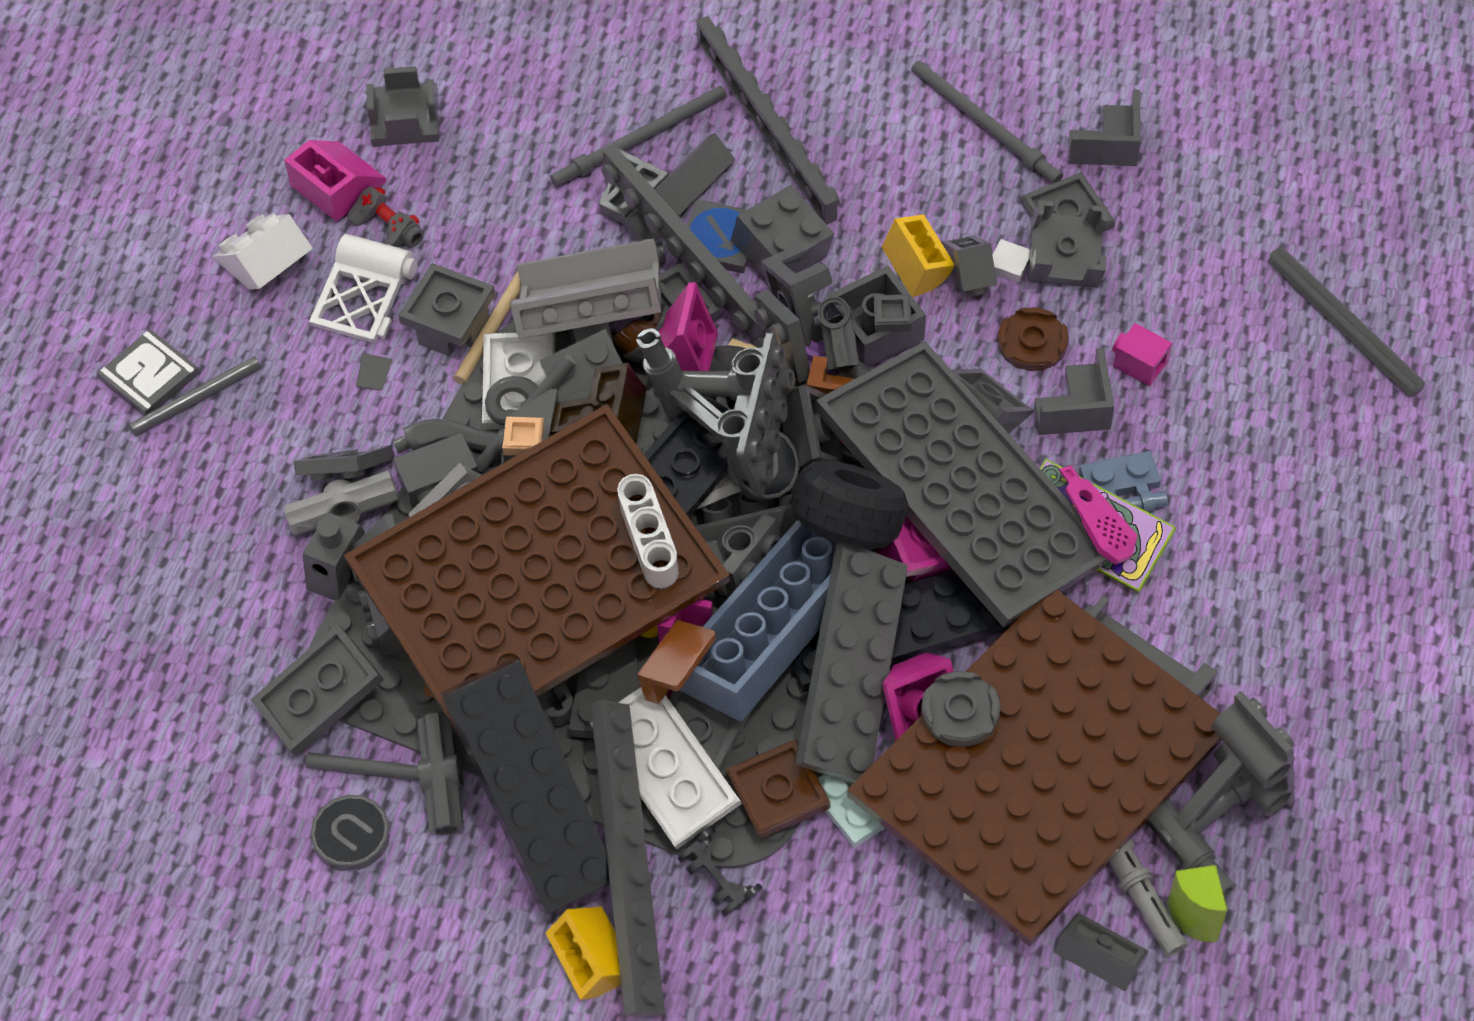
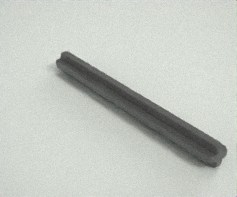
(1346, 322)

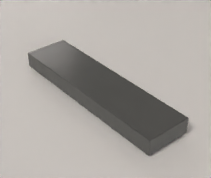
(686, 182)

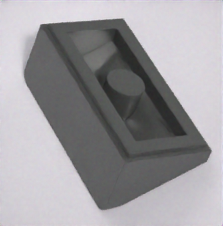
(1100, 951)

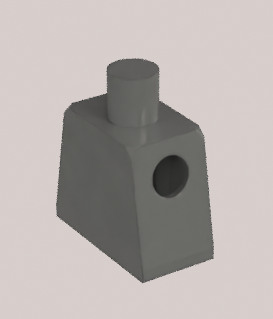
(326, 555)

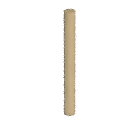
(491, 327)

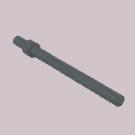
(1031, 157)
(585, 163)

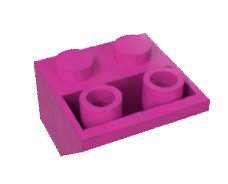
(330, 176)

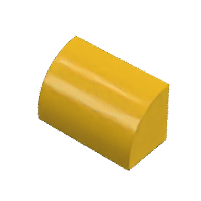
(917, 254)
(587, 950)

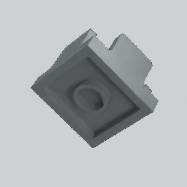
(403, 109)
(447, 309)

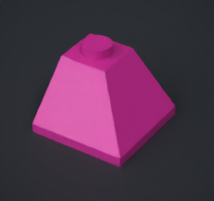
(906, 687)

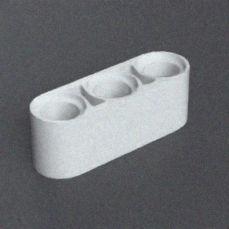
(651, 546)

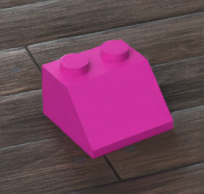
(690, 331)

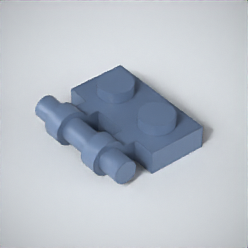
(1128, 475)

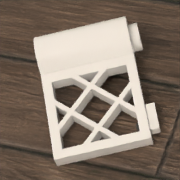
(375, 265)

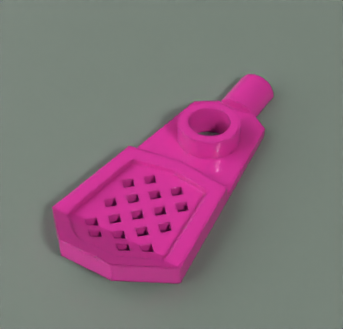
(1101, 521)

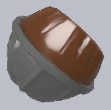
(627, 337)

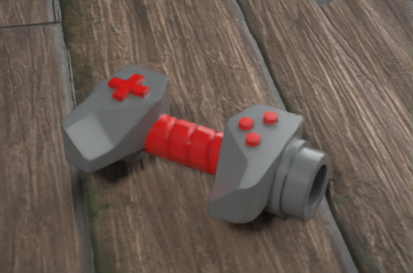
(401, 227)

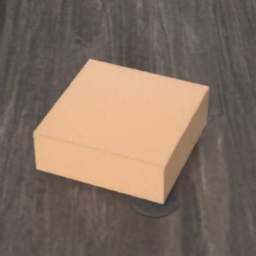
(522, 434)

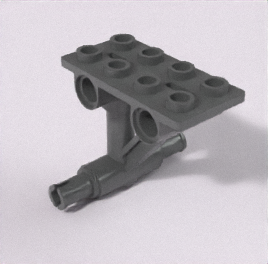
(757, 384)
(1253, 766)

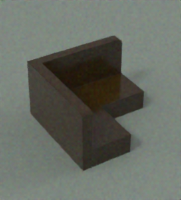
(612, 386)

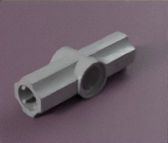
(342, 499)

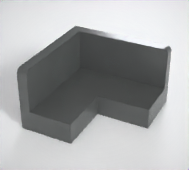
(1116, 143)
(1087, 406)

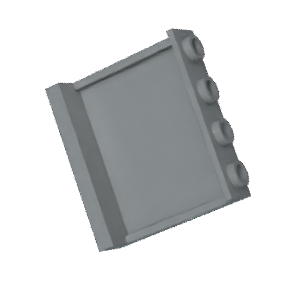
(588, 288)

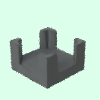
(1067, 246)
(797, 289)

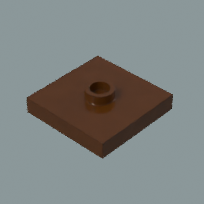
(776, 790)

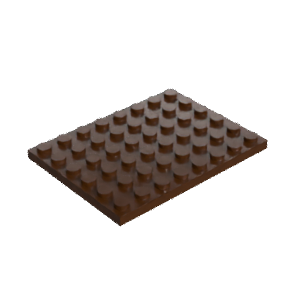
(532, 564)
(1069, 775)

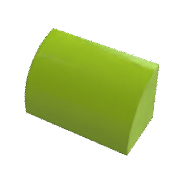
(1198, 903)

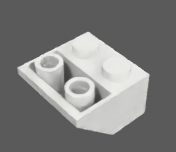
(263, 250)

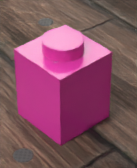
(1141, 354)

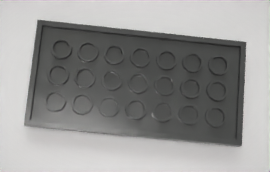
(963, 481)

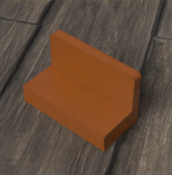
(674, 659)

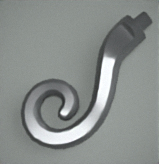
(434, 430)

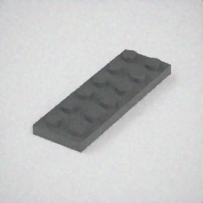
(851, 663)

